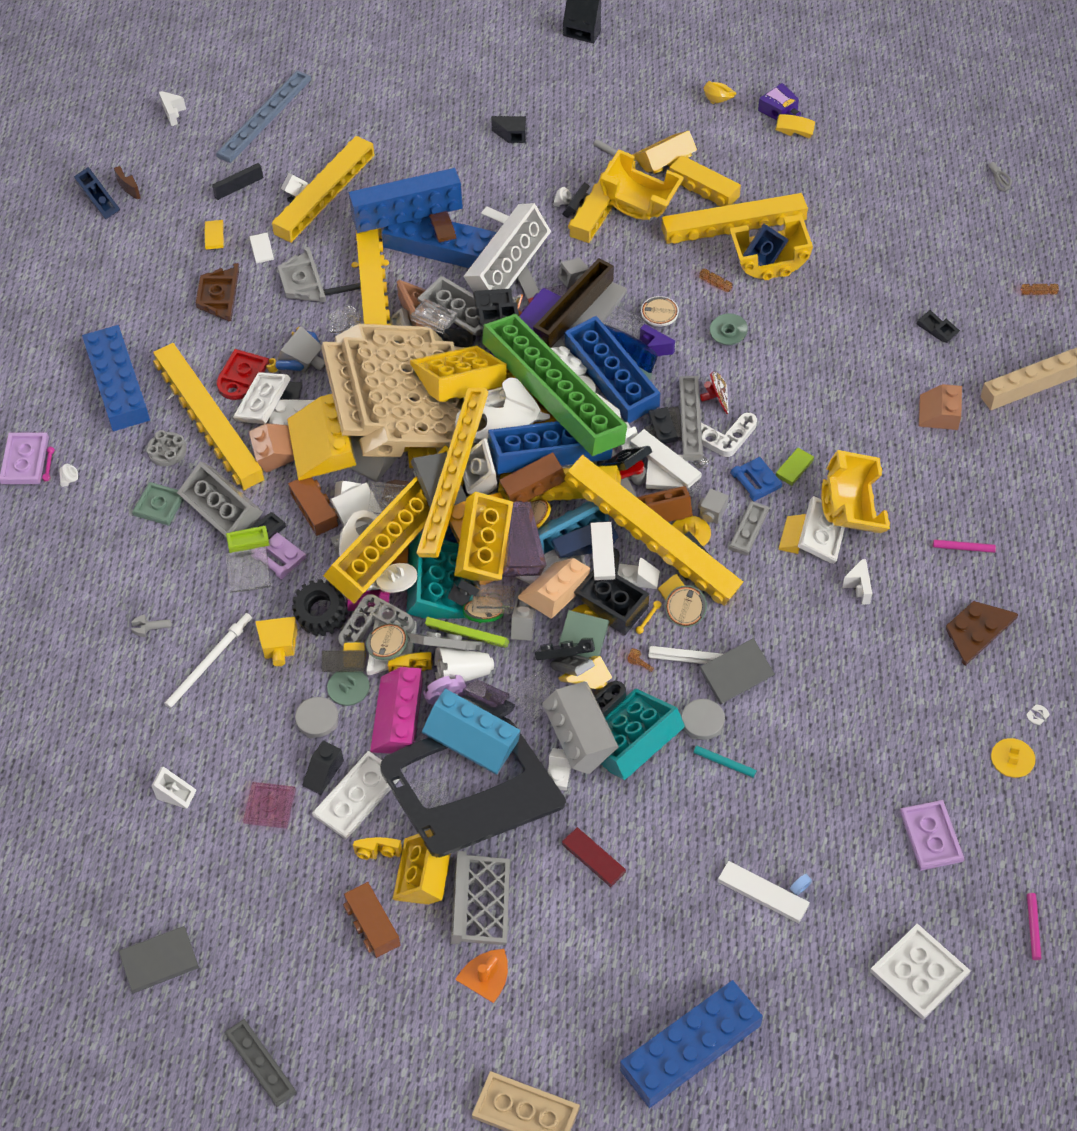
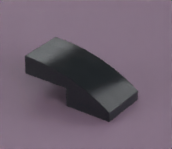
(935, 326)

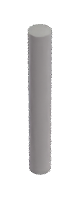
(609, 149)

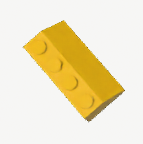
(483, 538)

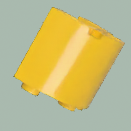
(635, 191)
(791, 257)
(848, 492)

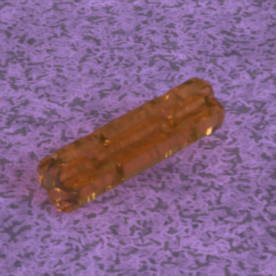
(715, 280)
(1039, 289)

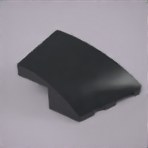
(494, 305)

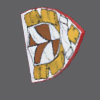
(718, 389)

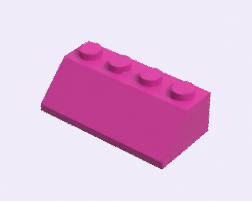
(397, 710)

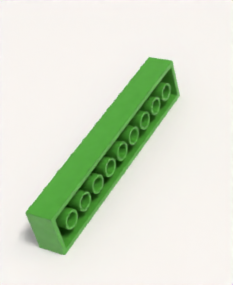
(555, 385)

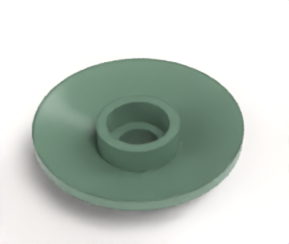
(728, 323)

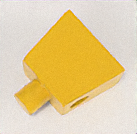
(278, 638)

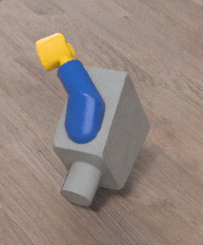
(298, 353)

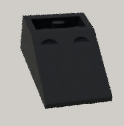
(582, 20)

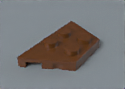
(218, 292)
(977, 628)

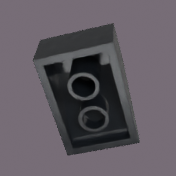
(614, 600)

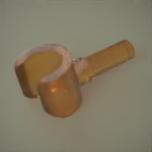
(634, 658)

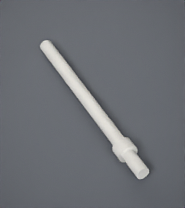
(234, 631)

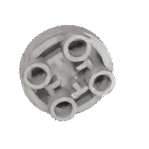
(166, 448)
(317, 717)
(703, 719)

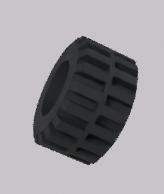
(313, 593)

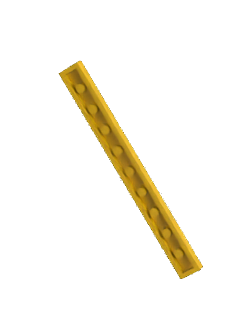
(452, 473)

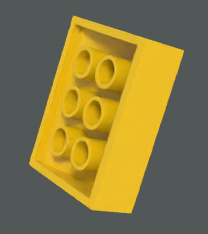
(455, 371)
(318, 440)

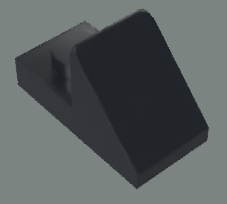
(462, 590)

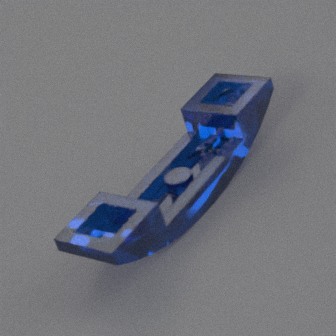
(636, 349)

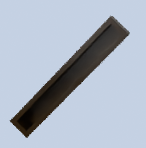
(574, 302)

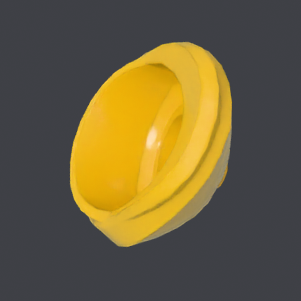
(718, 92)

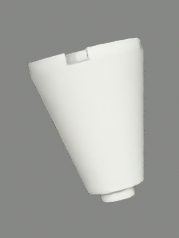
(462, 662)

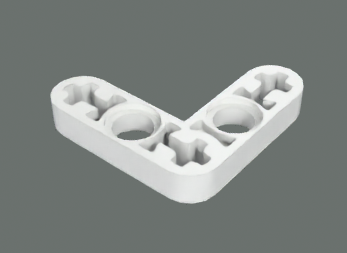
(724, 440)

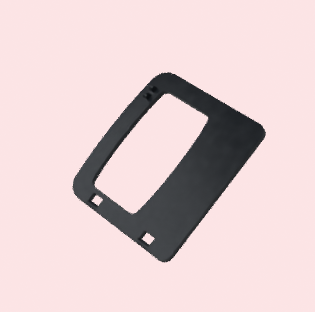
(479, 815)

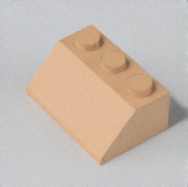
(555, 586)

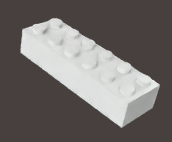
(509, 250)

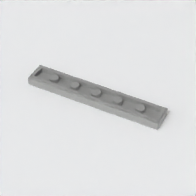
(690, 418)

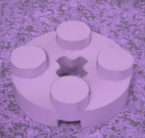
(437, 687)

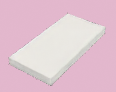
(353, 797)

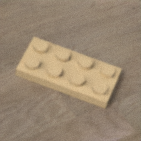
(522, 1107)

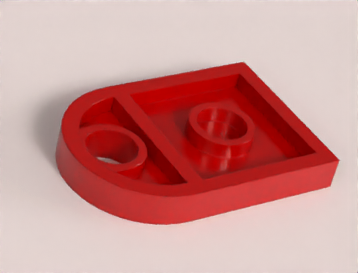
(240, 373)

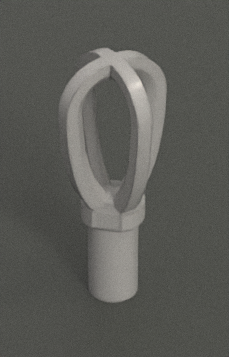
(998, 176)

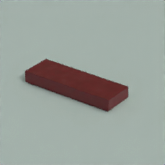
(594, 857)

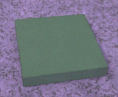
(158, 504)
(585, 626)

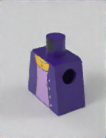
(779, 101)

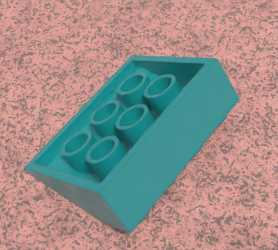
(434, 579)
(640, 729)

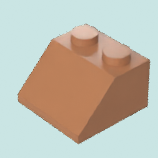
(941, 407)
(272, 446)

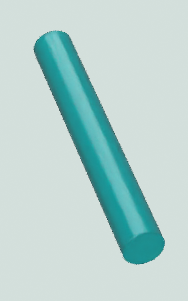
(725, 761)

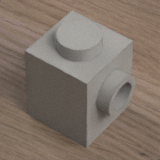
(571, 271)
(713, 506)

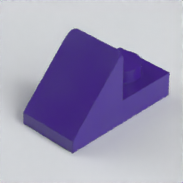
(657, 341)

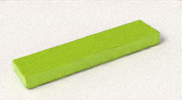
(467, 632)

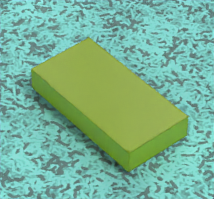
(794, 466)
(247, 539)

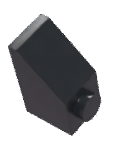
(323, 767)

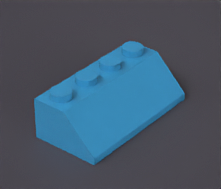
(569, 522)
(471, 731)

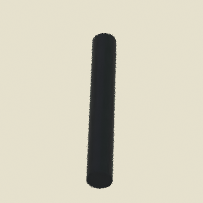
(341, 289)

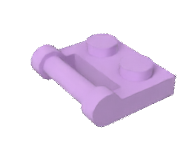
(285, 553)

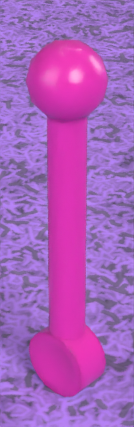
(46, 477)

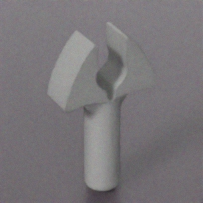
(146, 625)

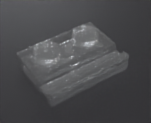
(434, 316)

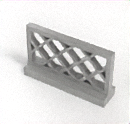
(461, 902)

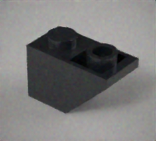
(510, 128)

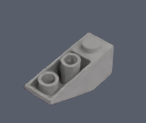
(522, 619)

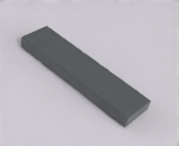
(260, 1062)

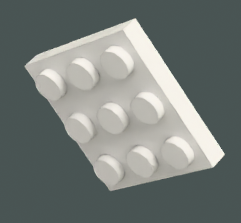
(920, 971)

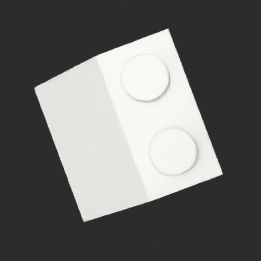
(480, 471)

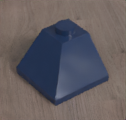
(766, 245)

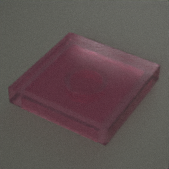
(269, 805)

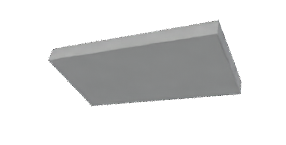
(603, 304)

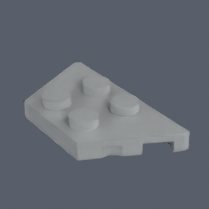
(301, 278)
(451, 641)

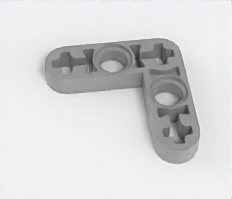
(374, 613)

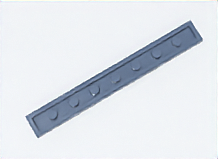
(263, 116)

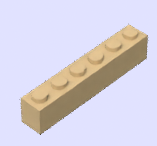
(1030, 379)

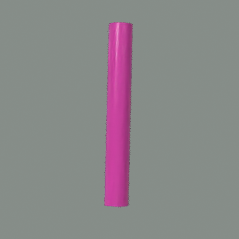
(964, 546)
(1034, 926)

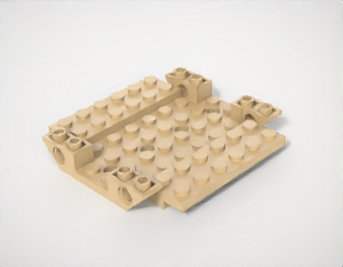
(375, 392)

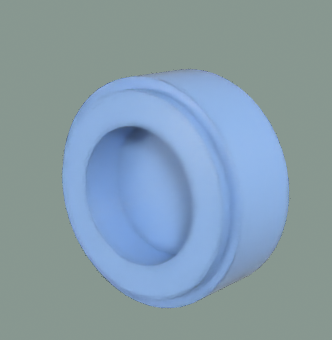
(801, 884)

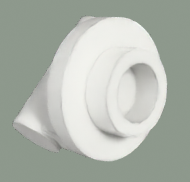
(562, 196)
(67, 474)

